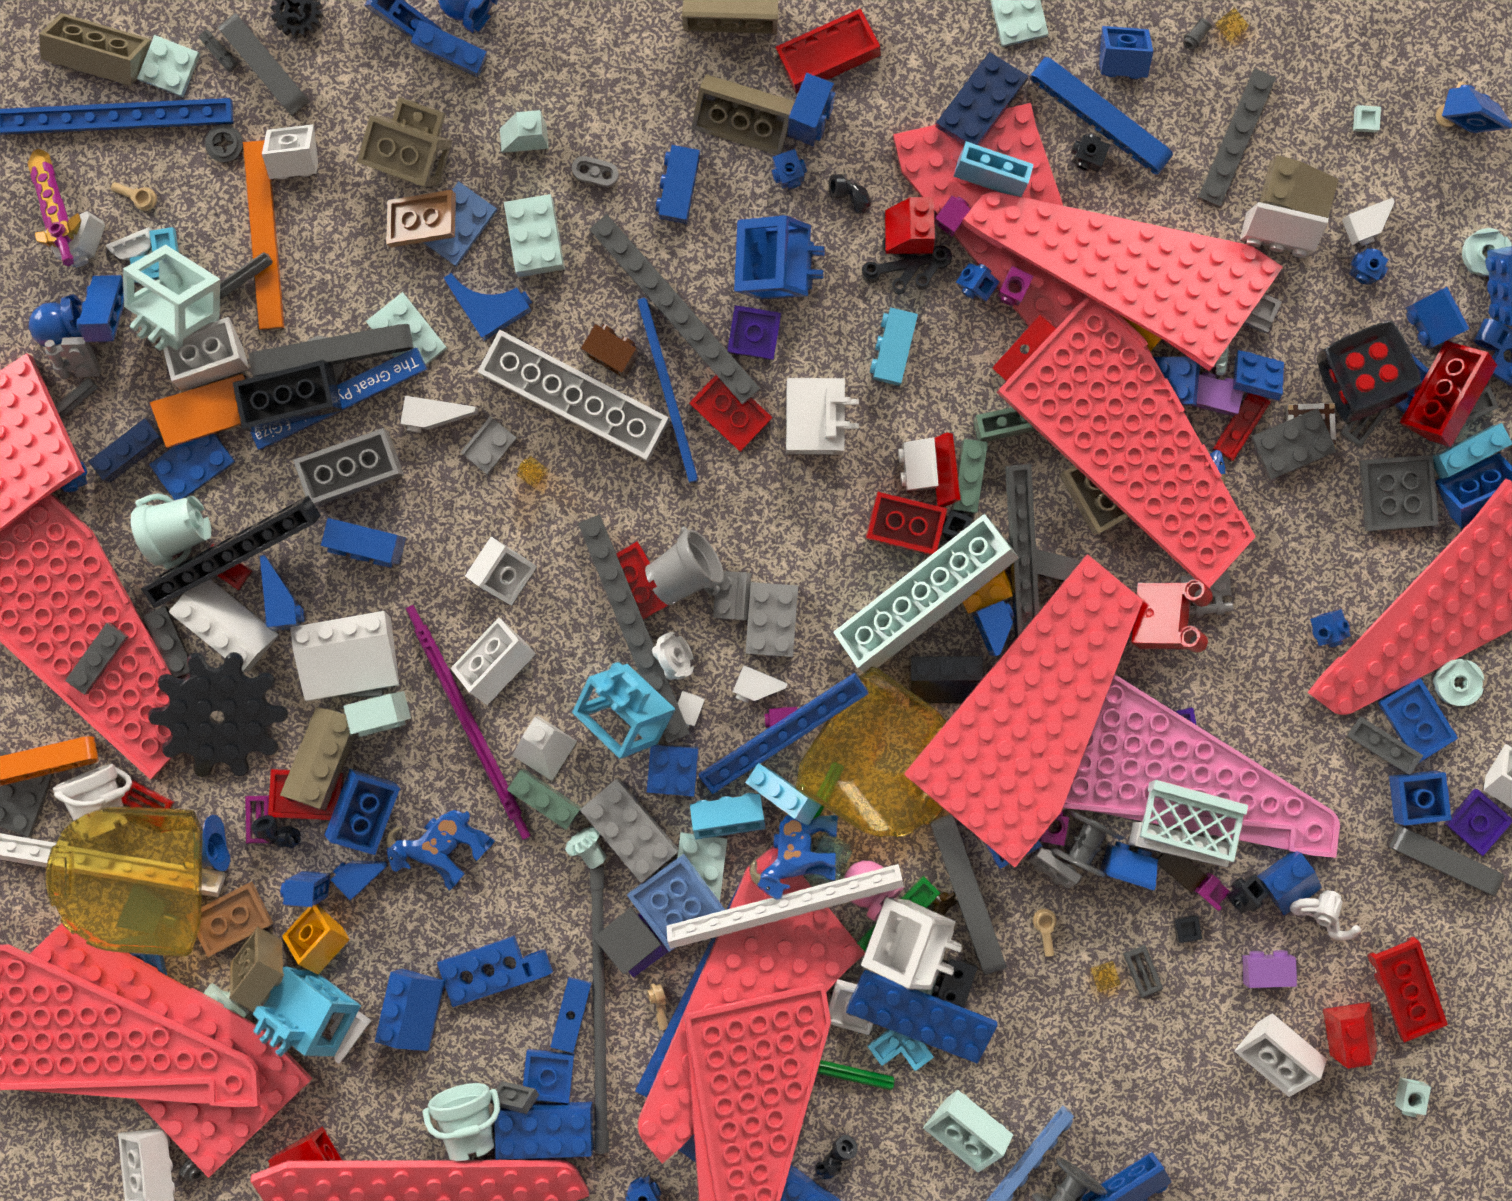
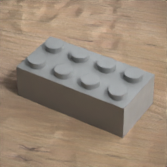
(349, 467)
(629, 829)

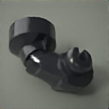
(840, 186)
(266, 829)
(842, 1149)

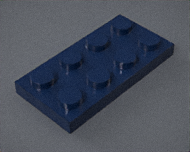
(982, 100)

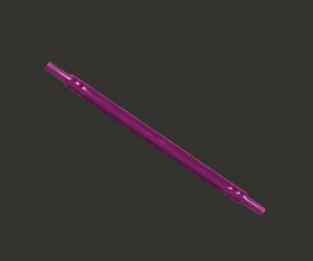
(468, 722)

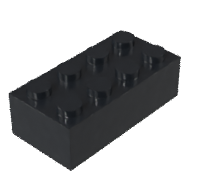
(287, 396)

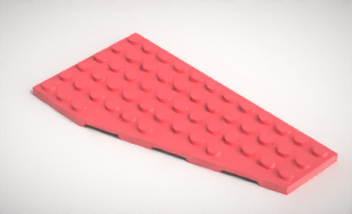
(1125, 429)
(54, 605)
(1025, 726)
(202, 1131)

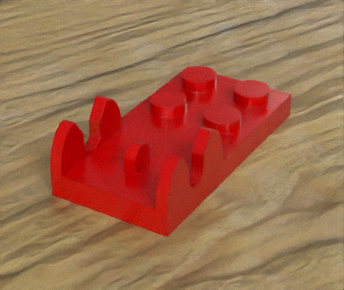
(1409, 989)

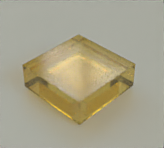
(1231, 24)
(1105, 976)

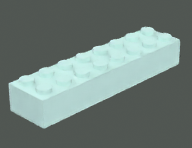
(926, 594)

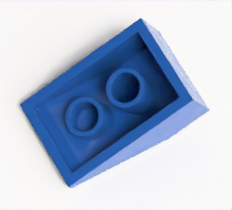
(280, 605)

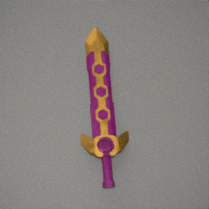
(58, 226)

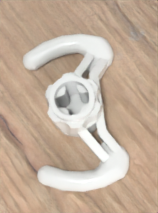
(1326, 912)

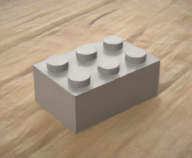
(771, 619)

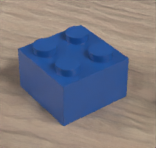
(672, 769)
(1420, 797)

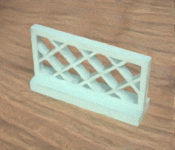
(1198, 800)

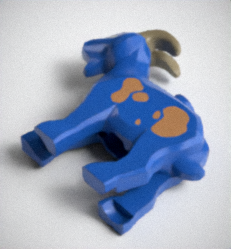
(437, 843)
(796, 855)

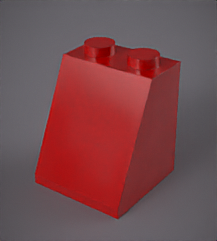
(1351, 1034)
(312, 1147)

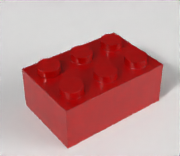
(905, 523)

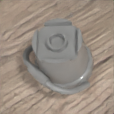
(686, 568)

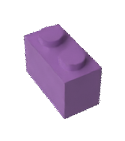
(1218, 395)
(1269, 970)

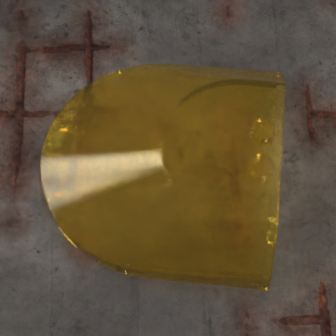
(862, 759)
(130, 879)

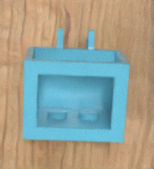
(632, 700)
(300, 1012)

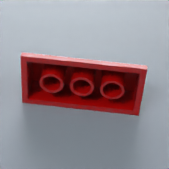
(1449, 393)

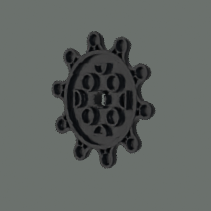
(221, 690)

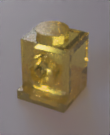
(531, 471)

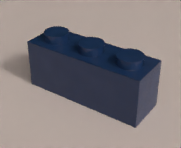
(127, 450)

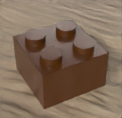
(609, 350)

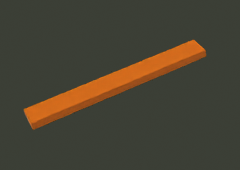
(263, 236)

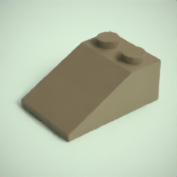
(1298, 187)

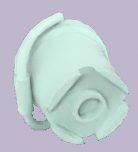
(168, 528)
(464, 1119)

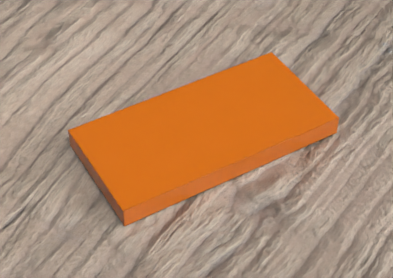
(197, 412)

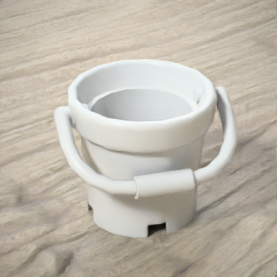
(92, 790)

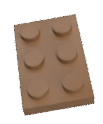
(421, 218)
(232, 919)

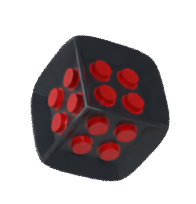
(1368, 371)

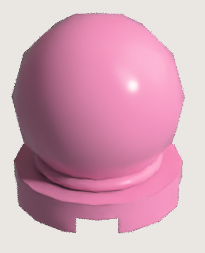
(875, 902)

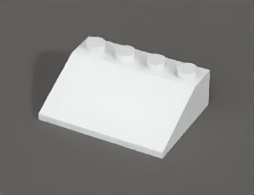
(345, 655)

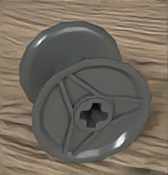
(1087, 844)
(1074, 1184)

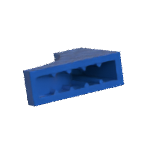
(488, 311)

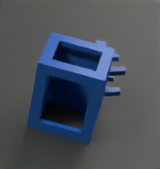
(775, 258)

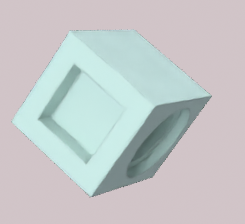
(1405, 1089)

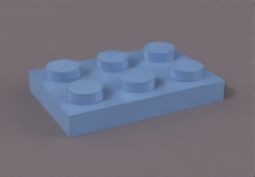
(471, 218)

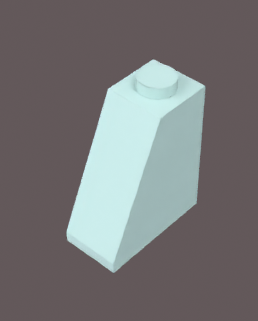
(524, 132)

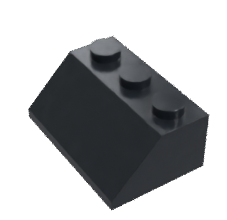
(944, 677)

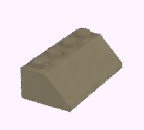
(730, 16)
(93, 48)
(742, 114)
(319, 759)

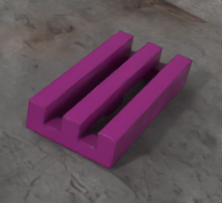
(248, 809)

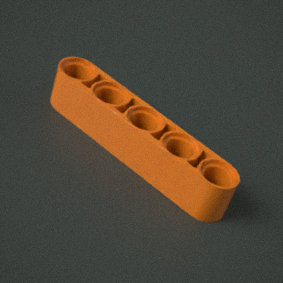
(48, 760)

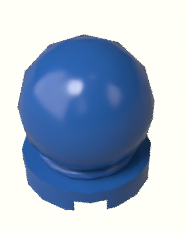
(471, 12)
(56, 320)

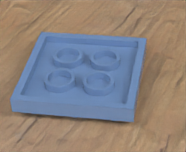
(673, 897)

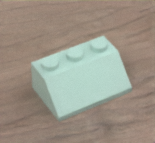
(968, 1131)

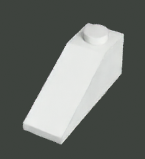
(428, 414)

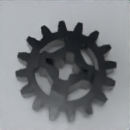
(287, 18)

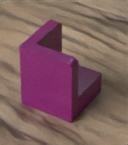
(1212, 891)

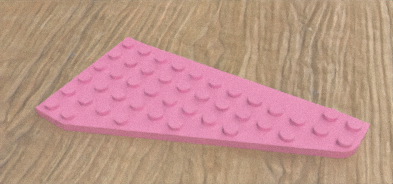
(1147, 742)

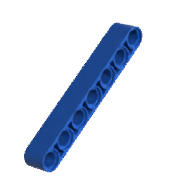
(1101, 114)

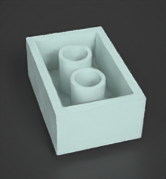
(534, 235)
(377, 714)

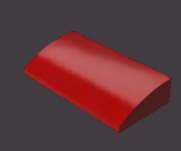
(829, 49)

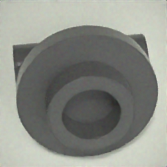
(190, 1171)

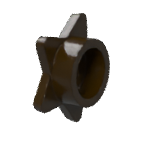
(944, 902)

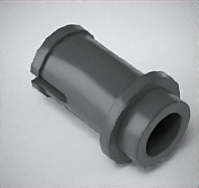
(1193, 39)

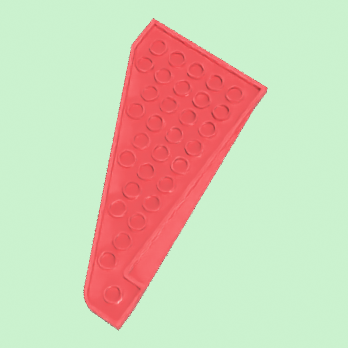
(1440, 617)
(421, 1181)

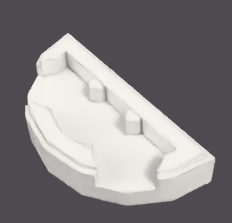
(132, 245)

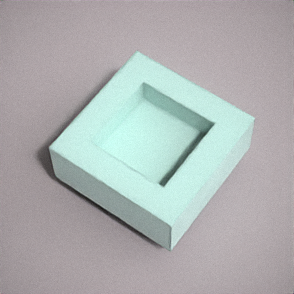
(1367, 118)

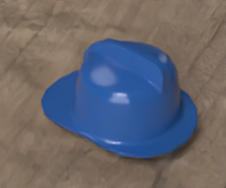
(214, 847)

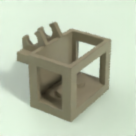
(406, 143)

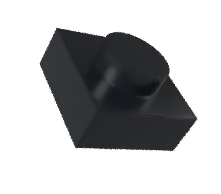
(1187, 928)

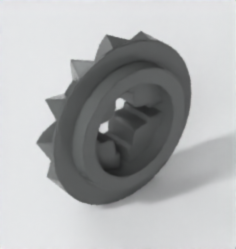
(216, 137)

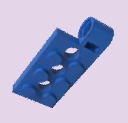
(1498, 338)
(527, 969)

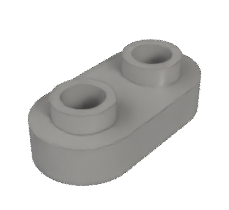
(595, 172)

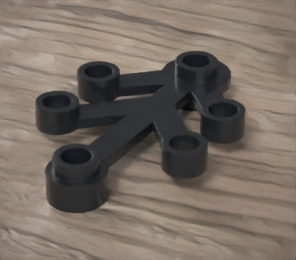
(911, 263)

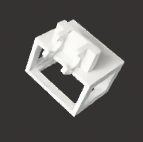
(816, 416)
(910, 944)

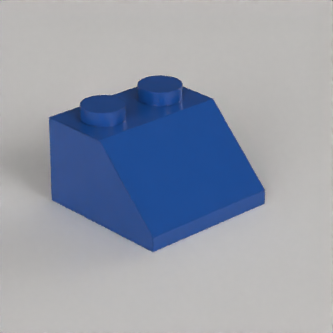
(1125, 52)
(1474, 111)
(1436, 318)
(994, 625)
(1129, 865)
(1290, 880)

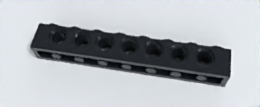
(231, 551)

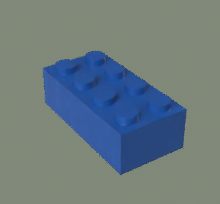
(545, 1131)

